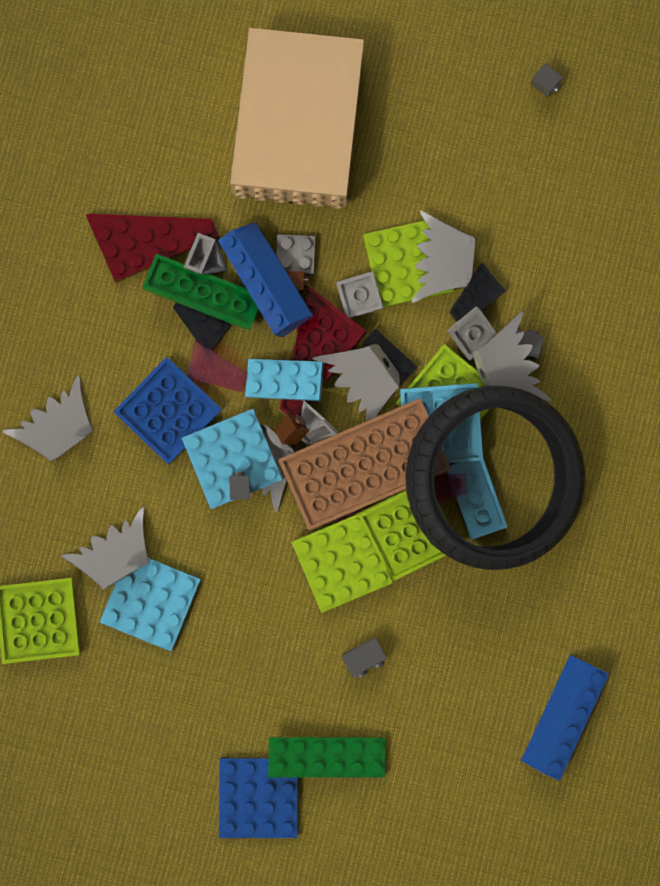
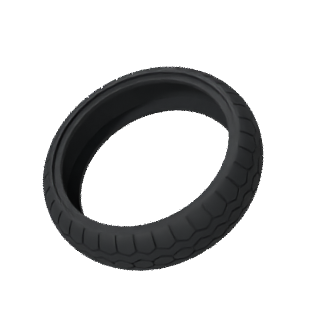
(567, 488)

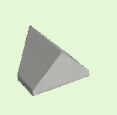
(205, 256)
(318, 426)

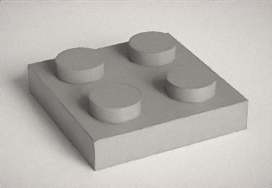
(296, 252)
(359, 295)
(472, 332)

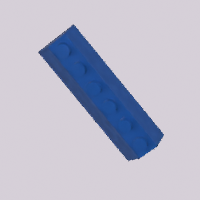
(265, 279)
(564, 717)

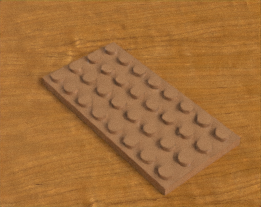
(356, 465)

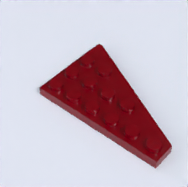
(133, 240)
(323, 334)

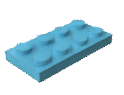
(284, 379)
(480, 504)

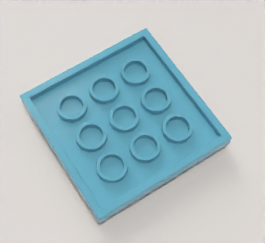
(465, 440)
(230, 448)
(151, 603)

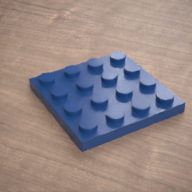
(167, 410)
(253, 803)

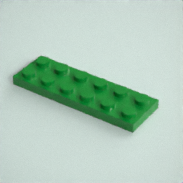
(201, 292)
(326, 757)

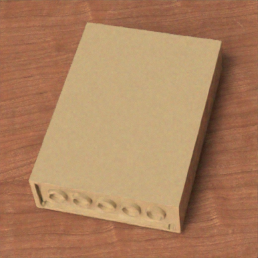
(297, 118)

